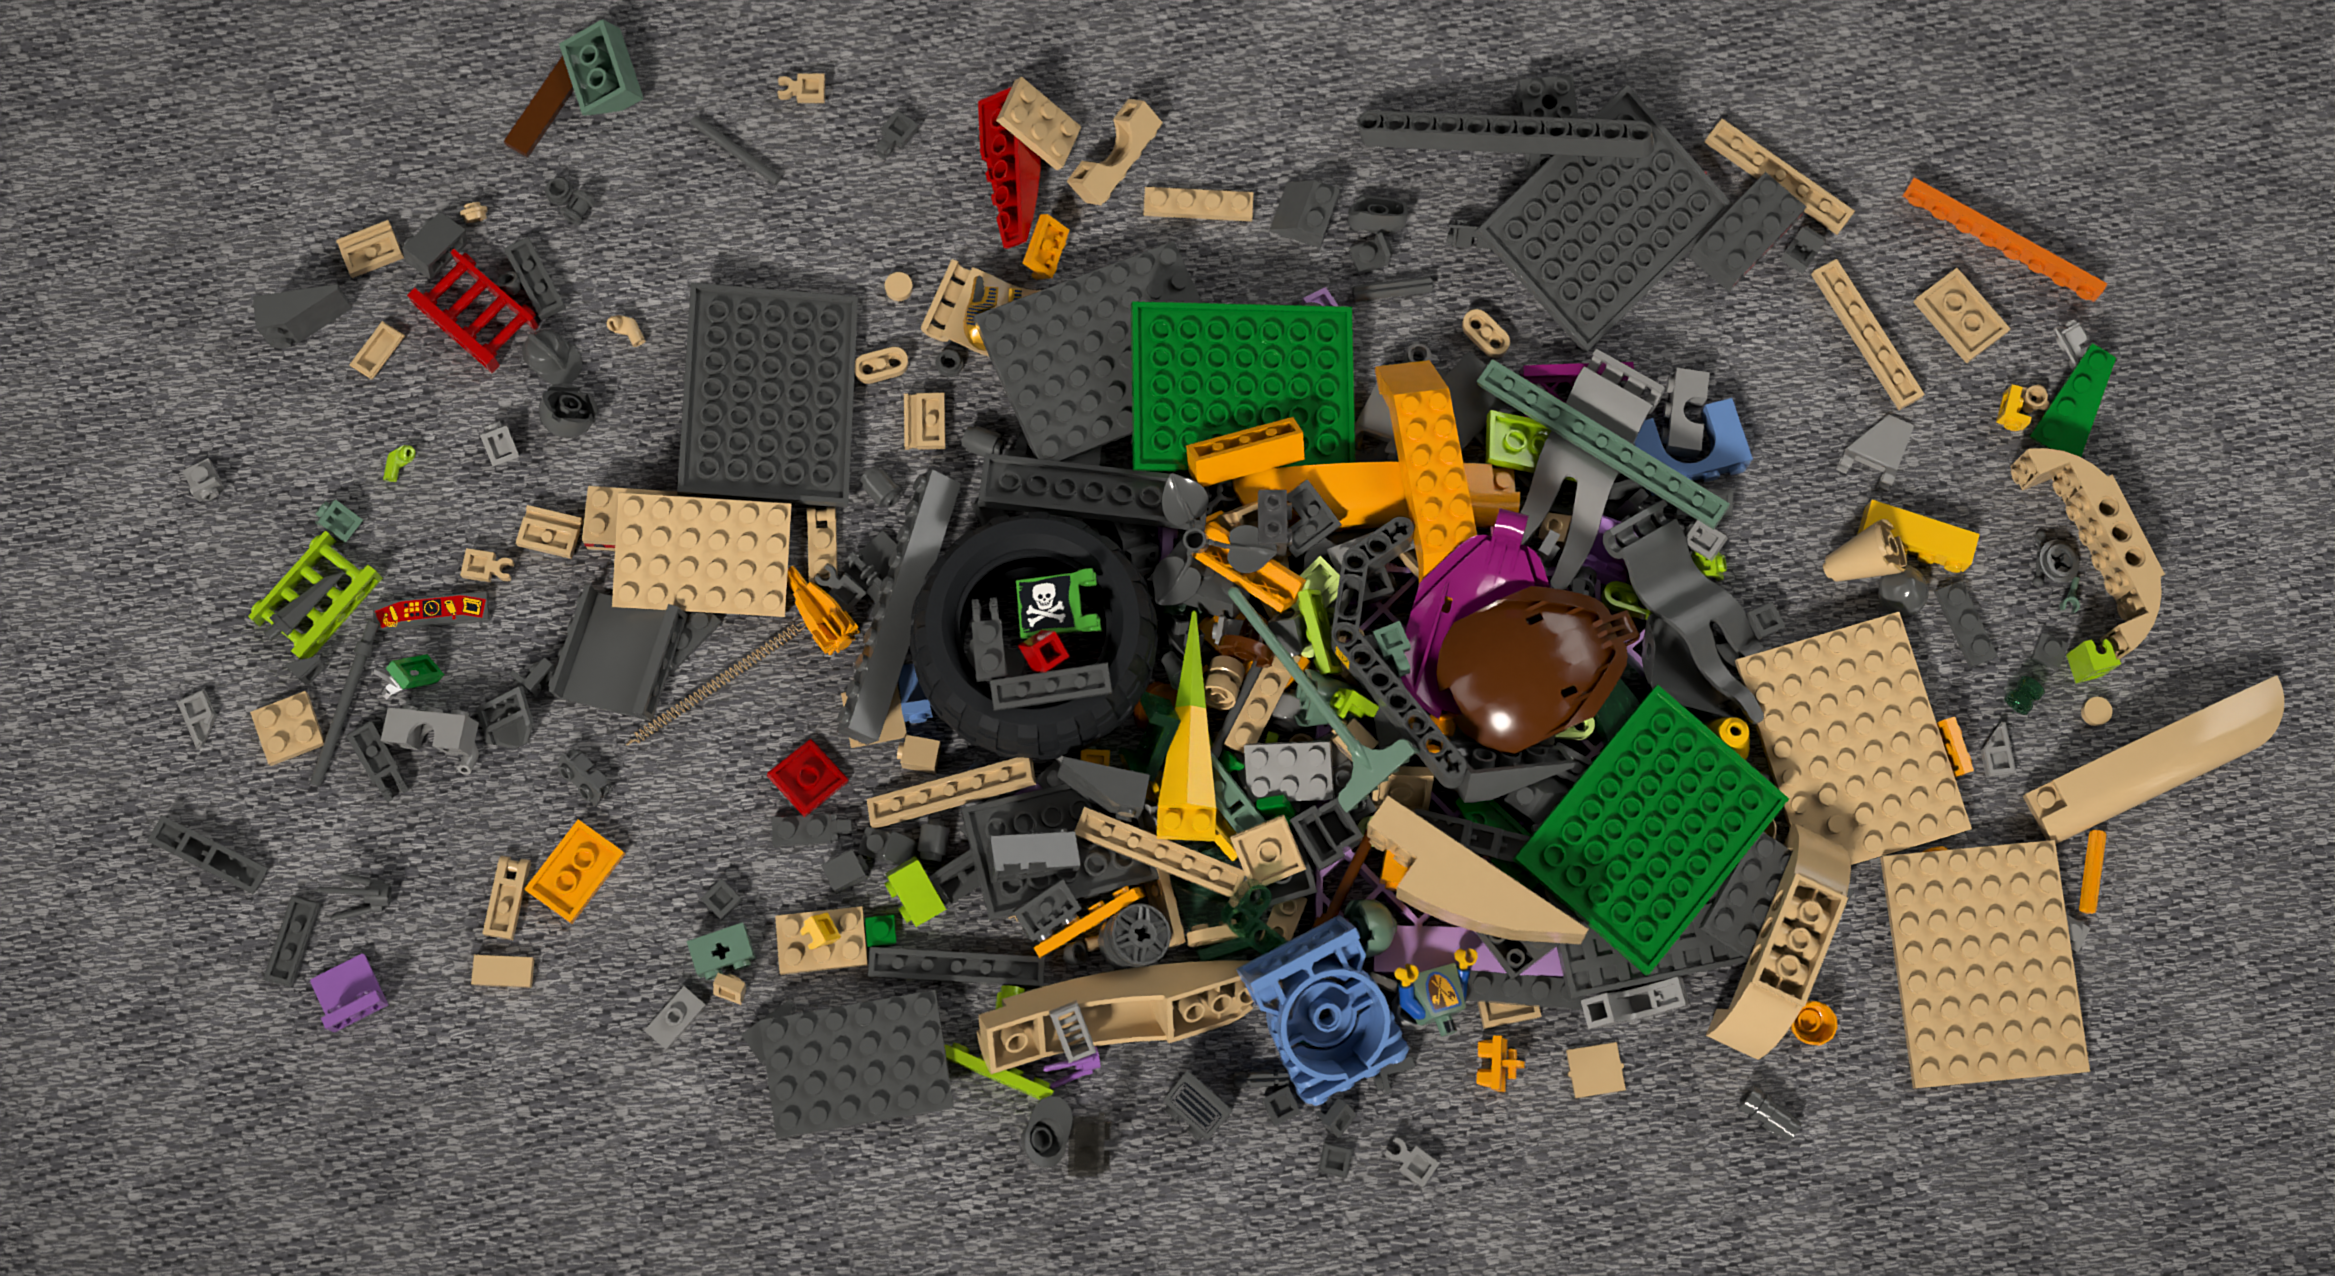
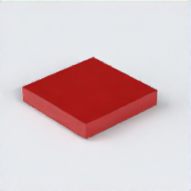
(807, 777)

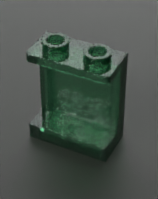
(1156, 738)

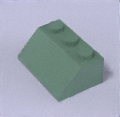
(601, 69)

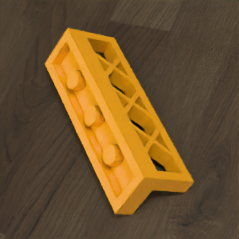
(1271, 583)

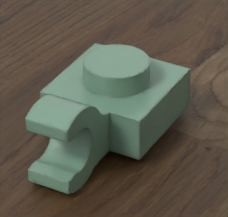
(1393, 643)

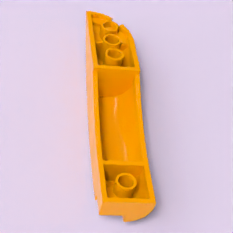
(1373, 492)

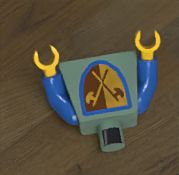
(1437, 992)

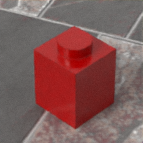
(1043, 650)

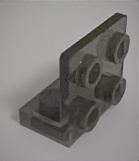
(1086, 1146)

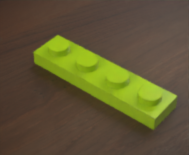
(1010, 1077)

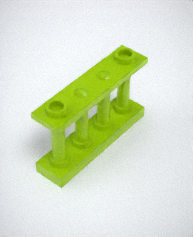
(344, 601)

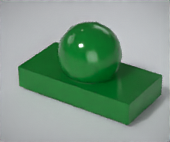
(1275, 806)

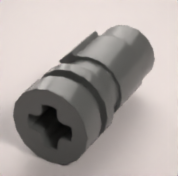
(1772, 1115)

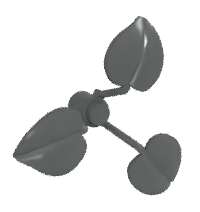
(1176, 580)

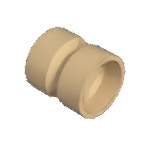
(1223, 682)

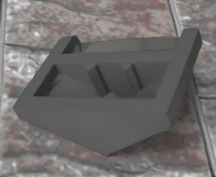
(507, 719)

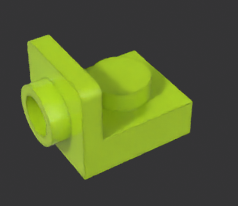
(1711, 569)
(1353, 703)

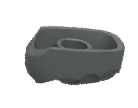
(1377, 214)

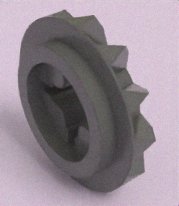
(2068, 560)

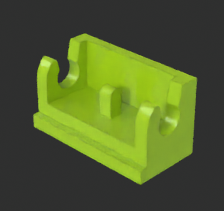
(2089, 664)

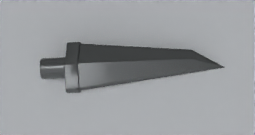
(294, 612)

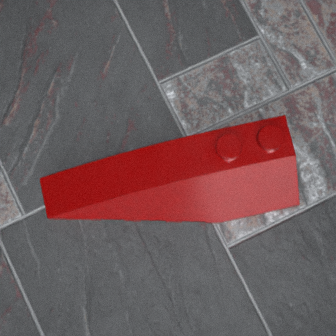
(1011, 171)

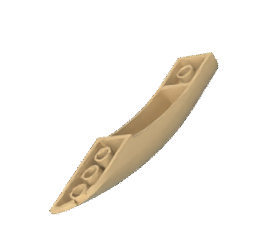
(2158, 762)

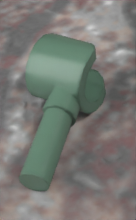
(2071, 597)

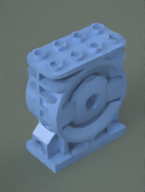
(1290, 981)

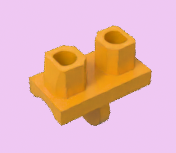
(1497, 1050)

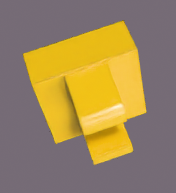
(821, 929)

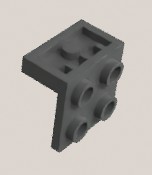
(1047, 910)

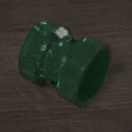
(2024, 695)

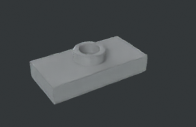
(675, 1018)

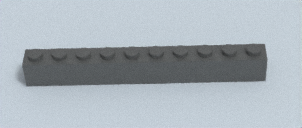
(889, 633)

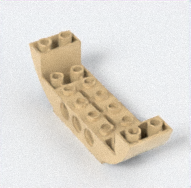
(2109, 533)
(1788, 946)

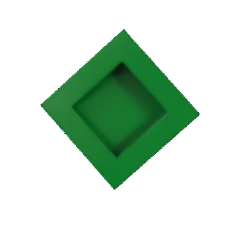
(880, 931)

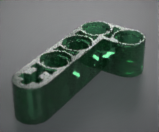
(1251, 912)

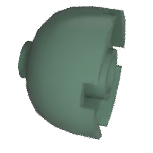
(1373, 925)

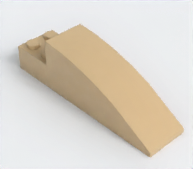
(1462, 886)

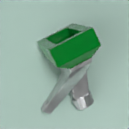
(408, 674)

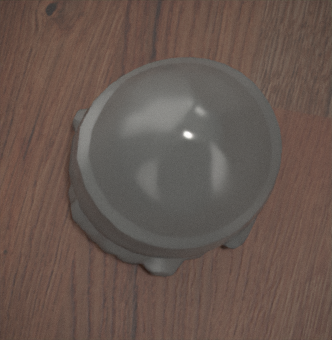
(1903, 592)

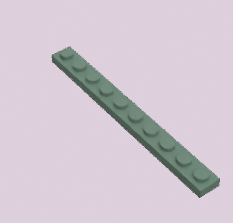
(1603, 444)

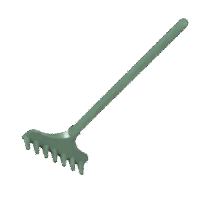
(1369, 765)

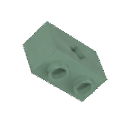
(706, 947)

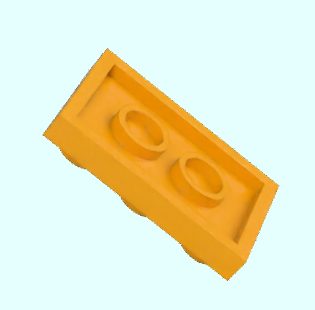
(574, 871)

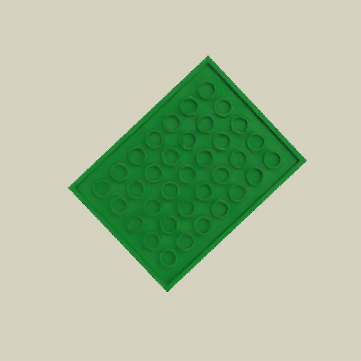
(1237, 368)
(1651, 829)

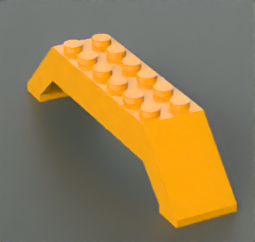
(1428, 461)

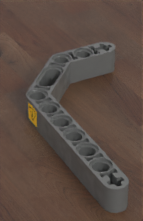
(1376, 667)

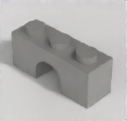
(1681, 435)
(407, 727)

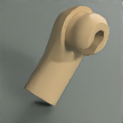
(626, 326)

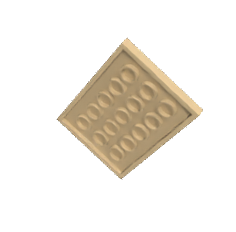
(701, 554)

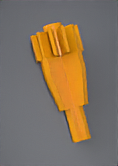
(823, 616)

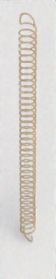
(683, 710)

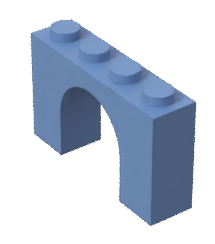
(1727, 444)

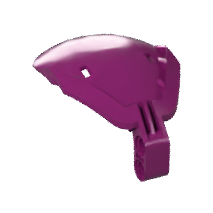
(1474, 577)

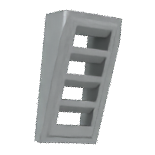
(1077, 1050)

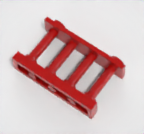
(466, 336)

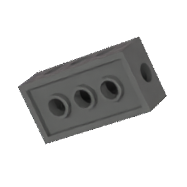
(1536, 95)

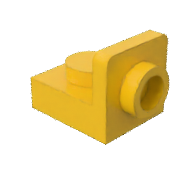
(2010, 408)

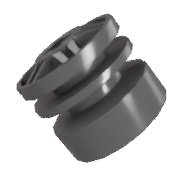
(1120, 943)

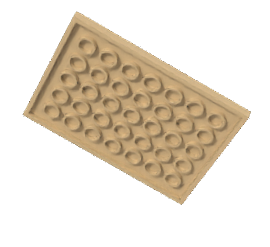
(1855, 739)
(1984, 964)

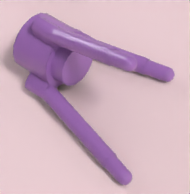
(1085, 1064)

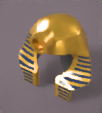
(982, 301)

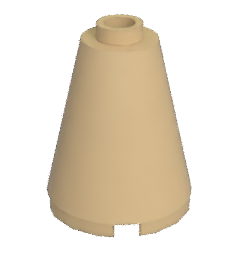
(1867, 555)

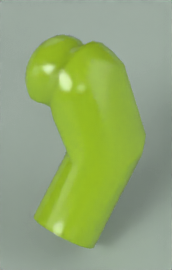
(396, 460)

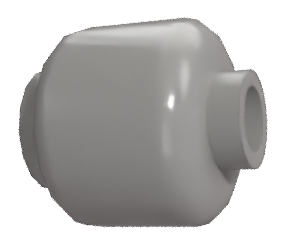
(1285, 711)

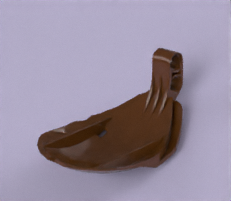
(1514, 672)

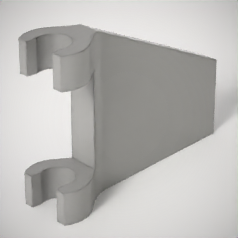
(1376, 423)
(1880, 449)

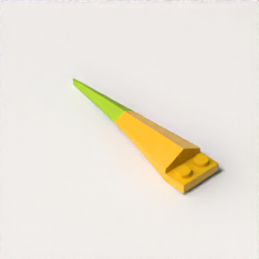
(1187, 785)

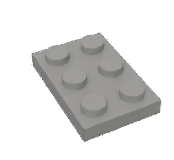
(1290, 769)

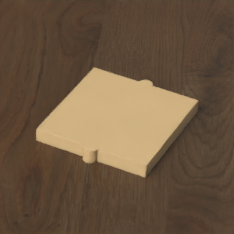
(1595, 1070)

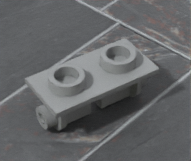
(2071, 340)

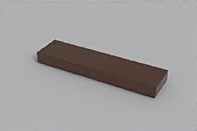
(541, 111)

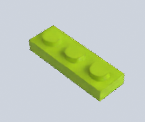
(1319, 631)

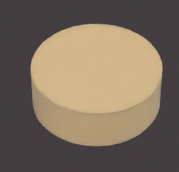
(898, 286)
(2096, 711)

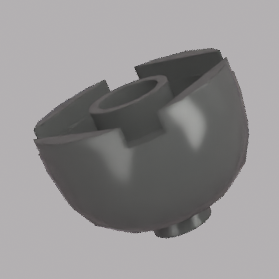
(566, 411)

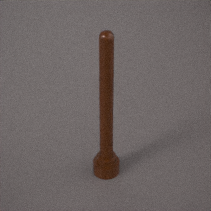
(1347, 881)

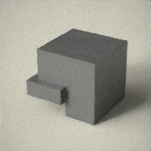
(1326, 833)

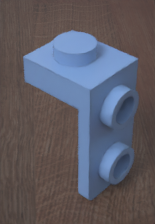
(914, 702)

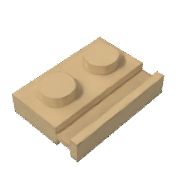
(370, 249)
(924, 421)
(549, 532)

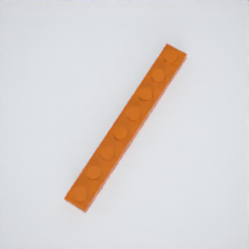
(2012, 244)

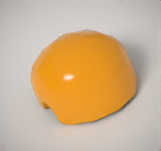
(1815, 1023)

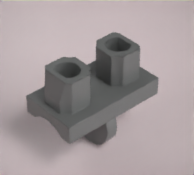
(1177, 634)

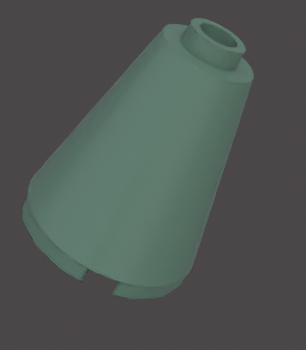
(1327, 687)

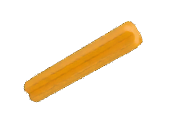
(2092, 871)

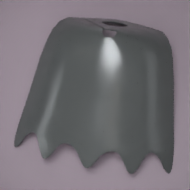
(1672, 667)

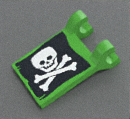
(1055, 604)

